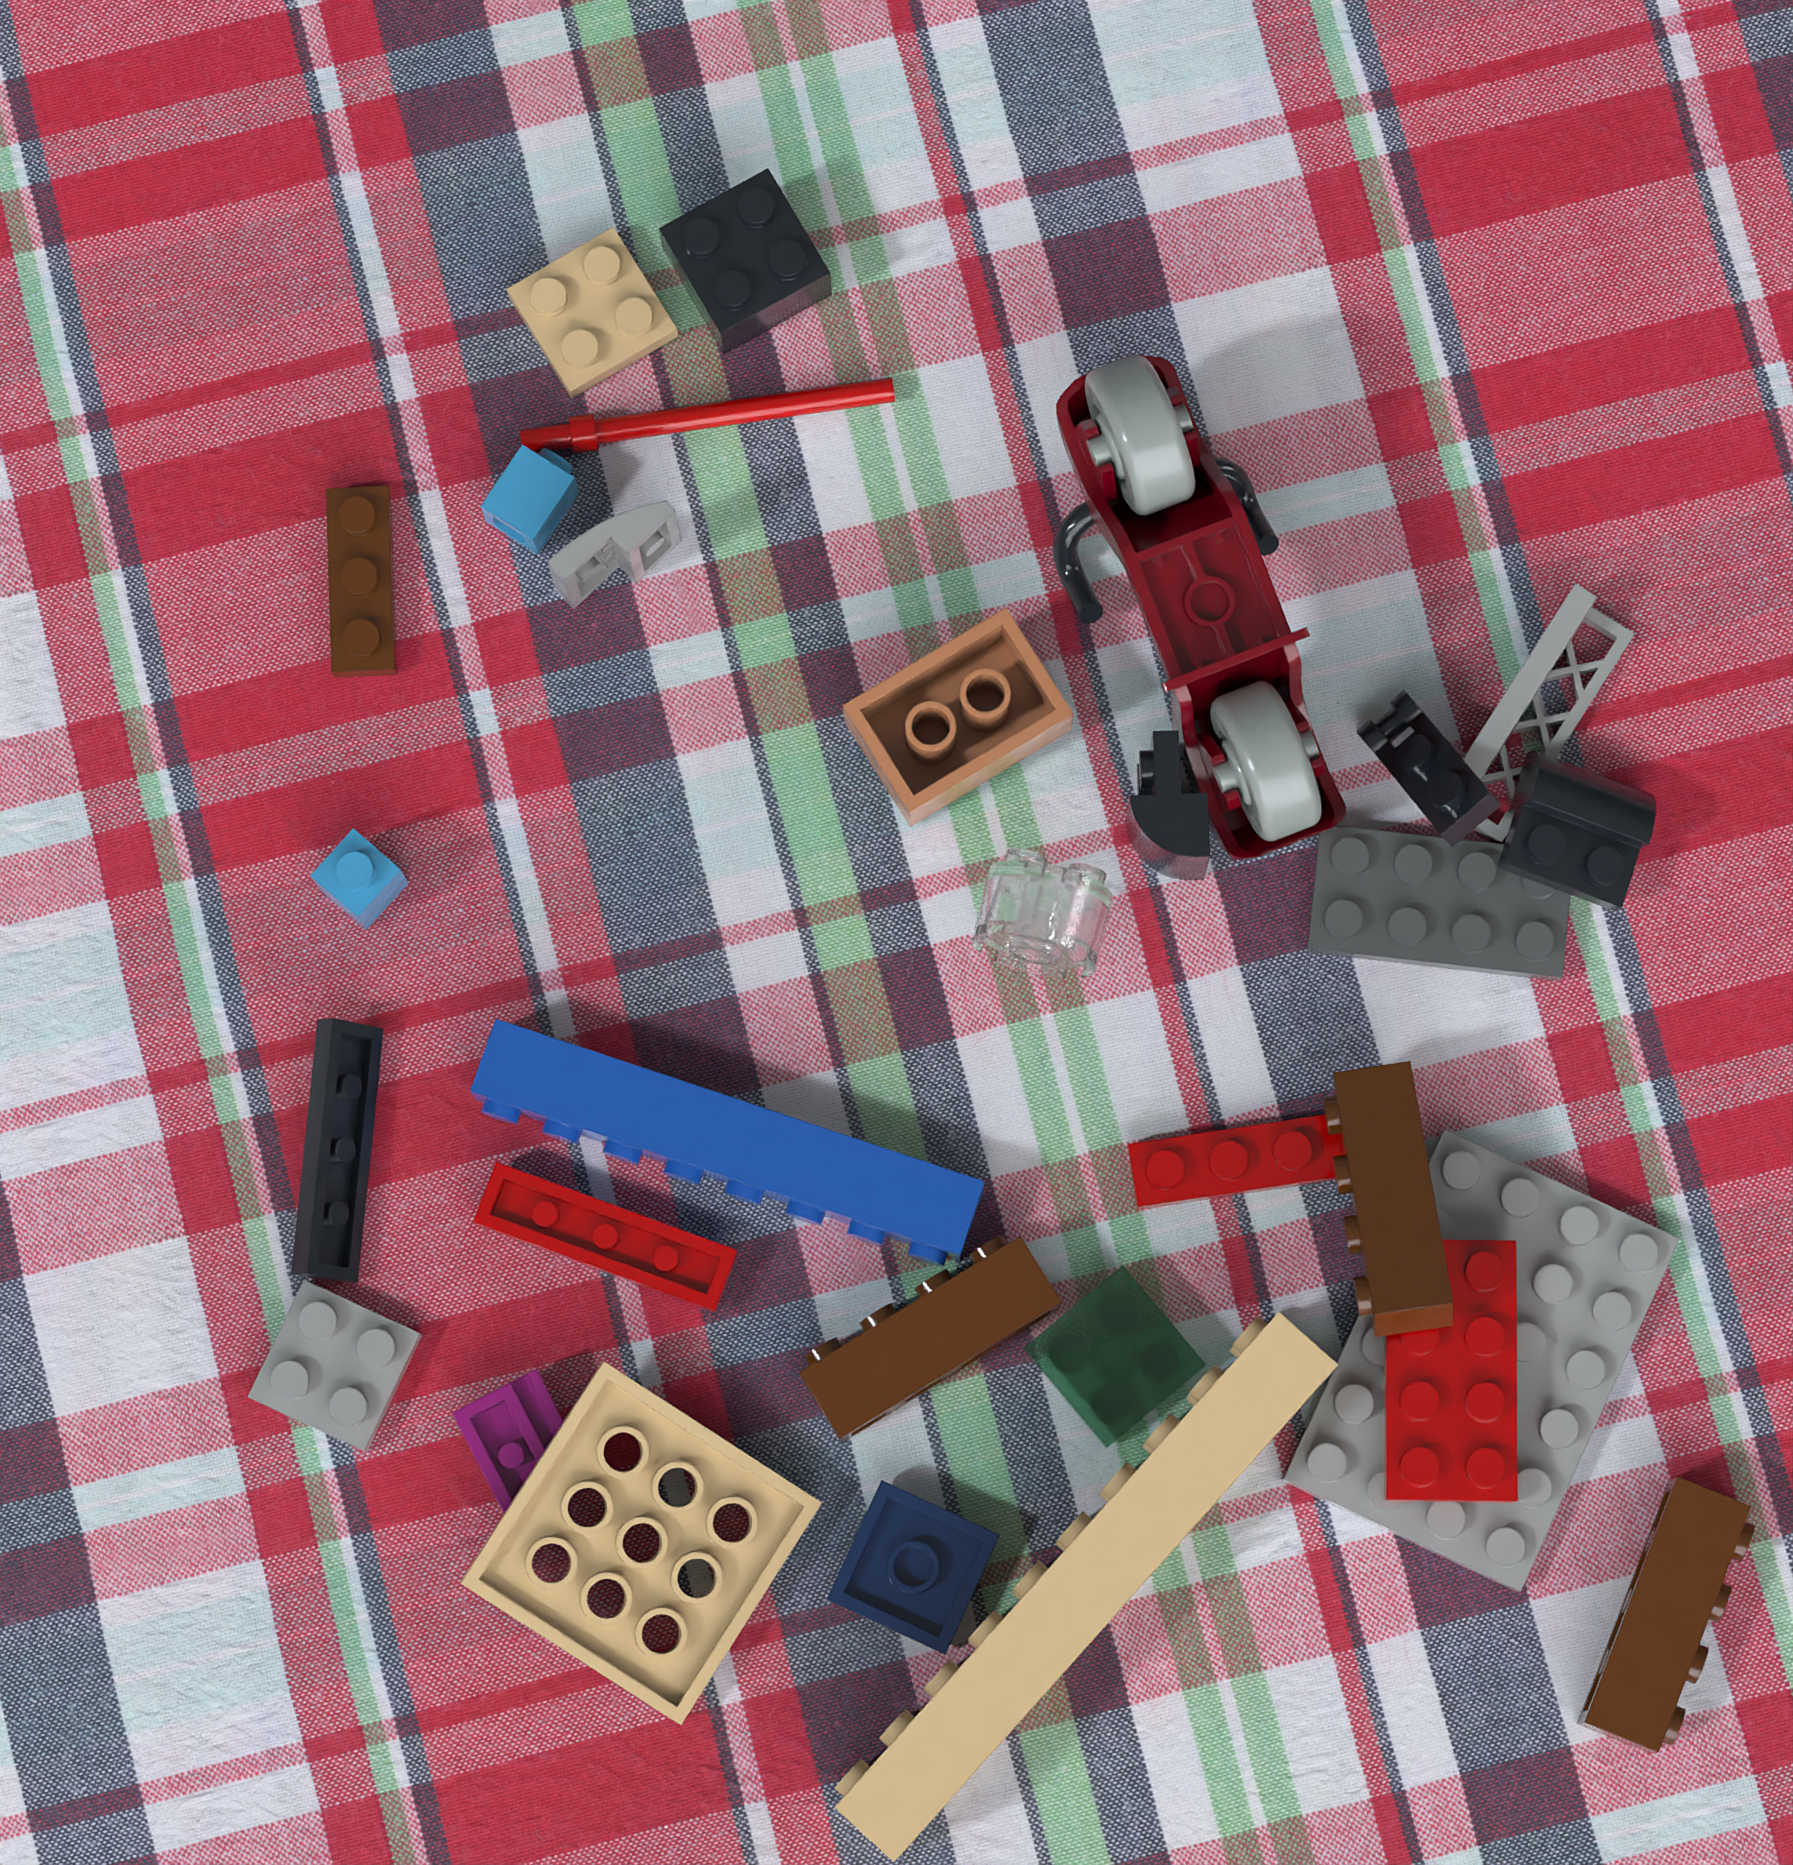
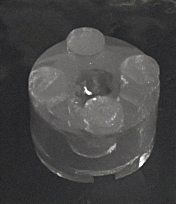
(1043, 915)

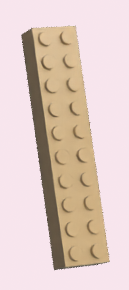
(1086, 1586)

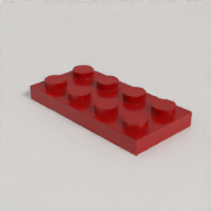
(1456, 1388)

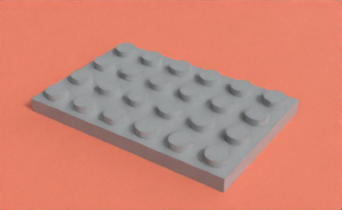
(1579, 1305)

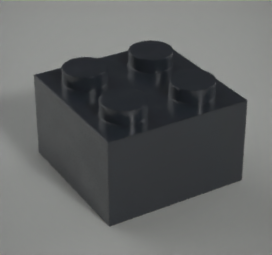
(746, 261)

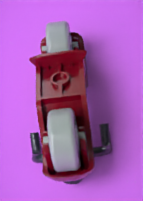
(1198, 572)

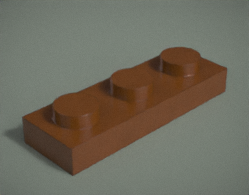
(361, 581)

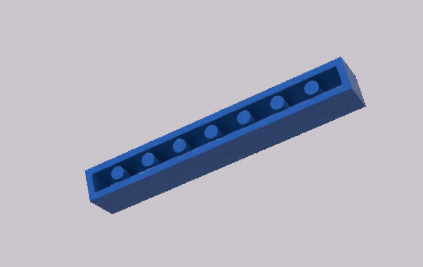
(726, 1141)

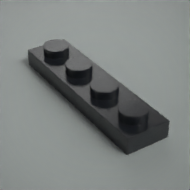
(337, 1151)

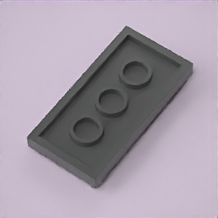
(1432, 905)

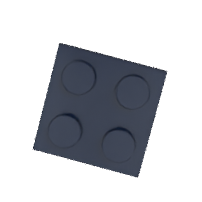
(913, 1567)

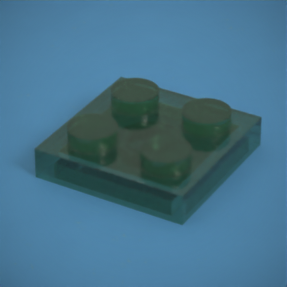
(1114, 1357)

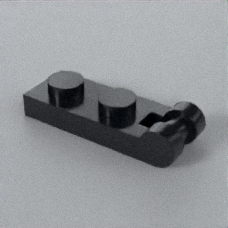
(1429, 770)

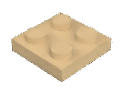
(592, 312)

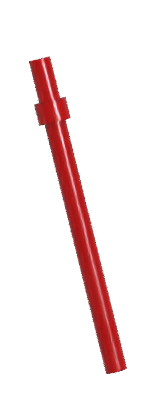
(585, 433)

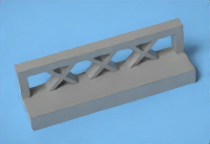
(1525, 688)

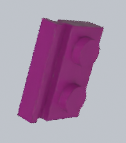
(510, 1432)

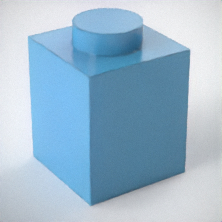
(531, 497)
(359, 879)

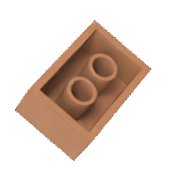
(958, 717)

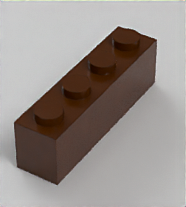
(1391, 1200)
(930, 1338)
(1665, 1616)

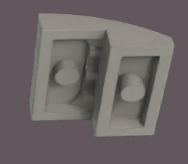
(628, 541)

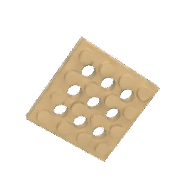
(741, 1568)

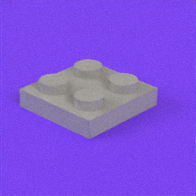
(335, 1366)

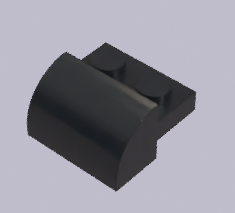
(1163, 824)
(1576, 830)

